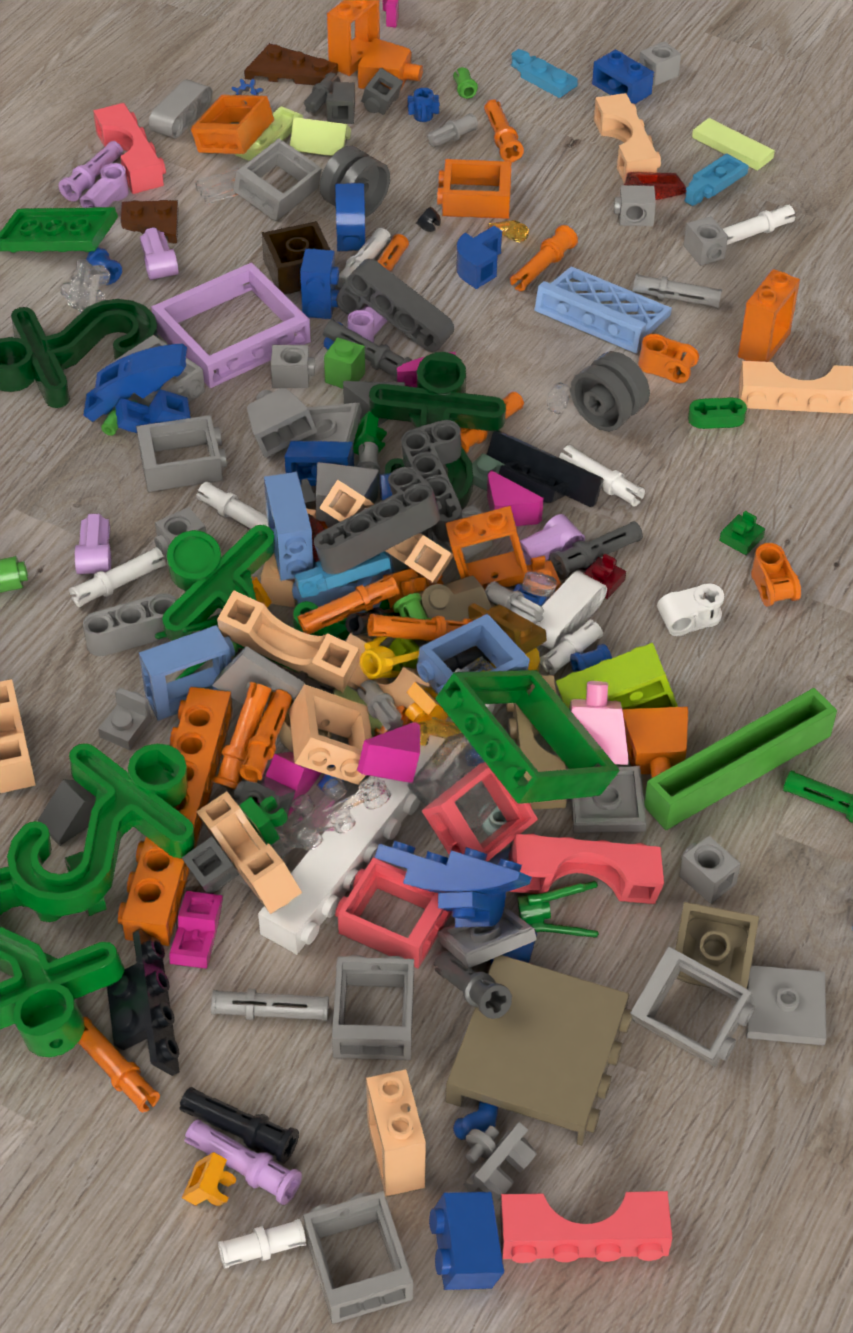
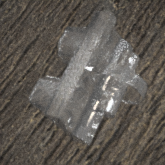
(83, 287)

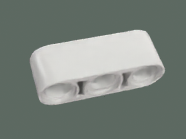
(571, 607)

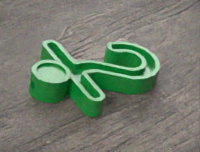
(210, 579)
(123, 800)
(45, 988)

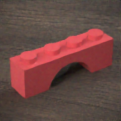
(141, 163)
(628, 869)
(537, 1232)

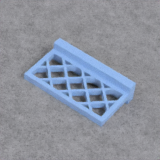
(600, 320)

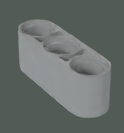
(180, 108)
(126, 625)

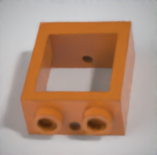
(367, 26)
(216, 134)
(473, 202)
(768, 317)
(494, 524)

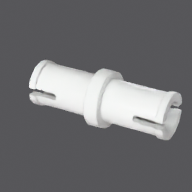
(571, 644)
(261, 1243)

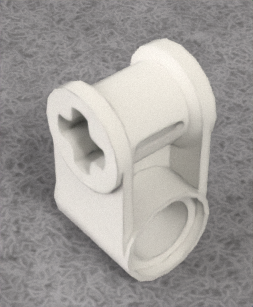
(688, 611)

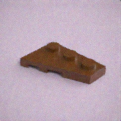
(281, 62)

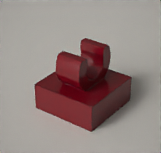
(606, 572)

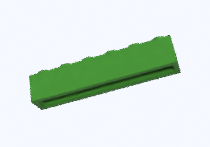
(739, 758)

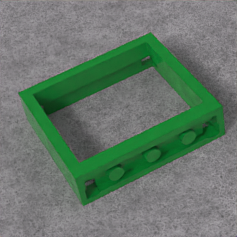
(465, 702)

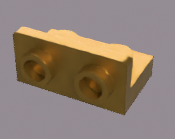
(520, 630)

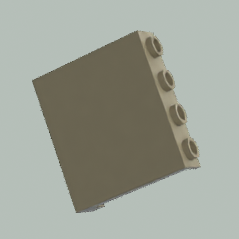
(546, 1050)

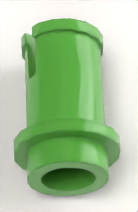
(465, 84)

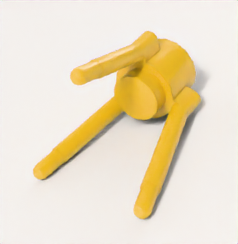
(379, 660)

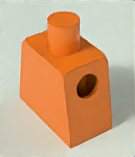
(389, 57)
(656, 737)

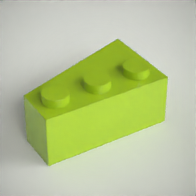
(632, 679)

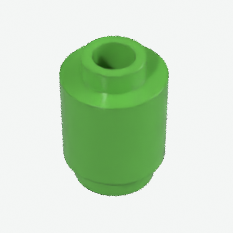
(12, 574)

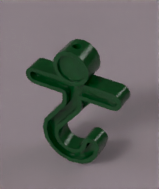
(43, 358)
(437, 398)

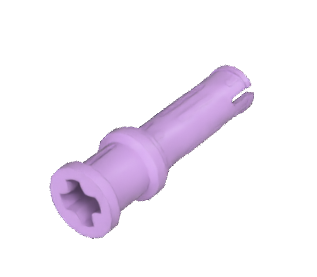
(84, 175)
(257, 1168)

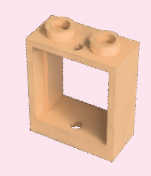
(336, 715)
(396, 1132)

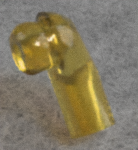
(512, 229)
(437, 728)

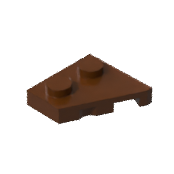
(151, 214)

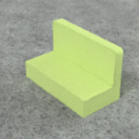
(318, 136)

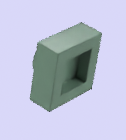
(482, 467)

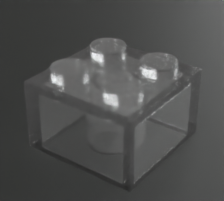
(445, 768)

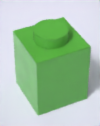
(344, 362)

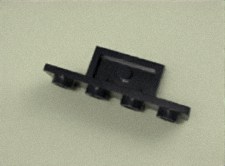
(543, 472)
(142, 1005)

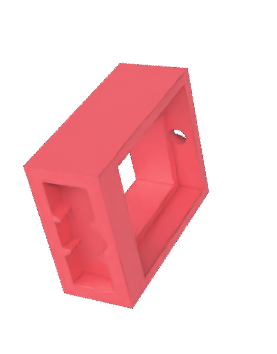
(452, 827)
(390, 880)

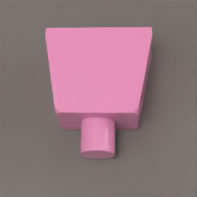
(603, 720)

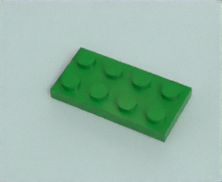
(57, 229)

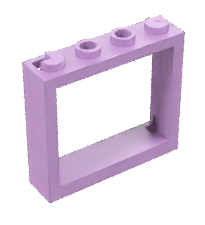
(246, 353)

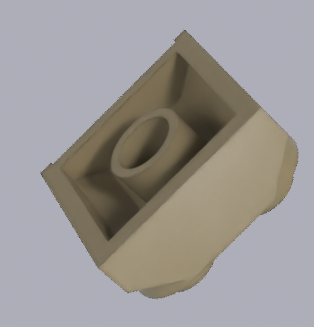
(453, 598)
(717, 940)

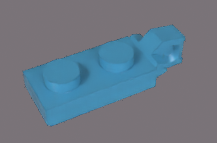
(543, 74)
(715, 178)
(316, 580)

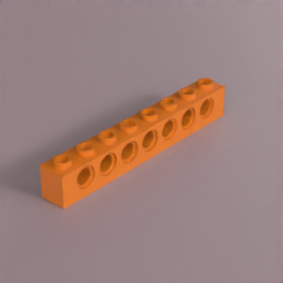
(200, 739)

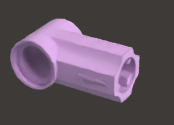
(109, 188)
(159, 259)
(365, 322)
(556, 536)
(93, 551)

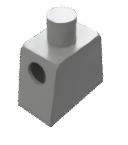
(279, 419)
(357, 478)

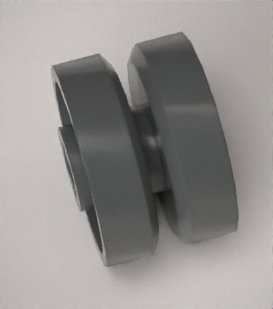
(356, 166)
(610, 391)

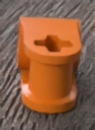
(665, 358)
(774, 575)

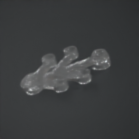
(327, 815)

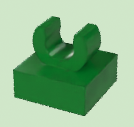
(369, 432)
(742, 533)
(262, 820)

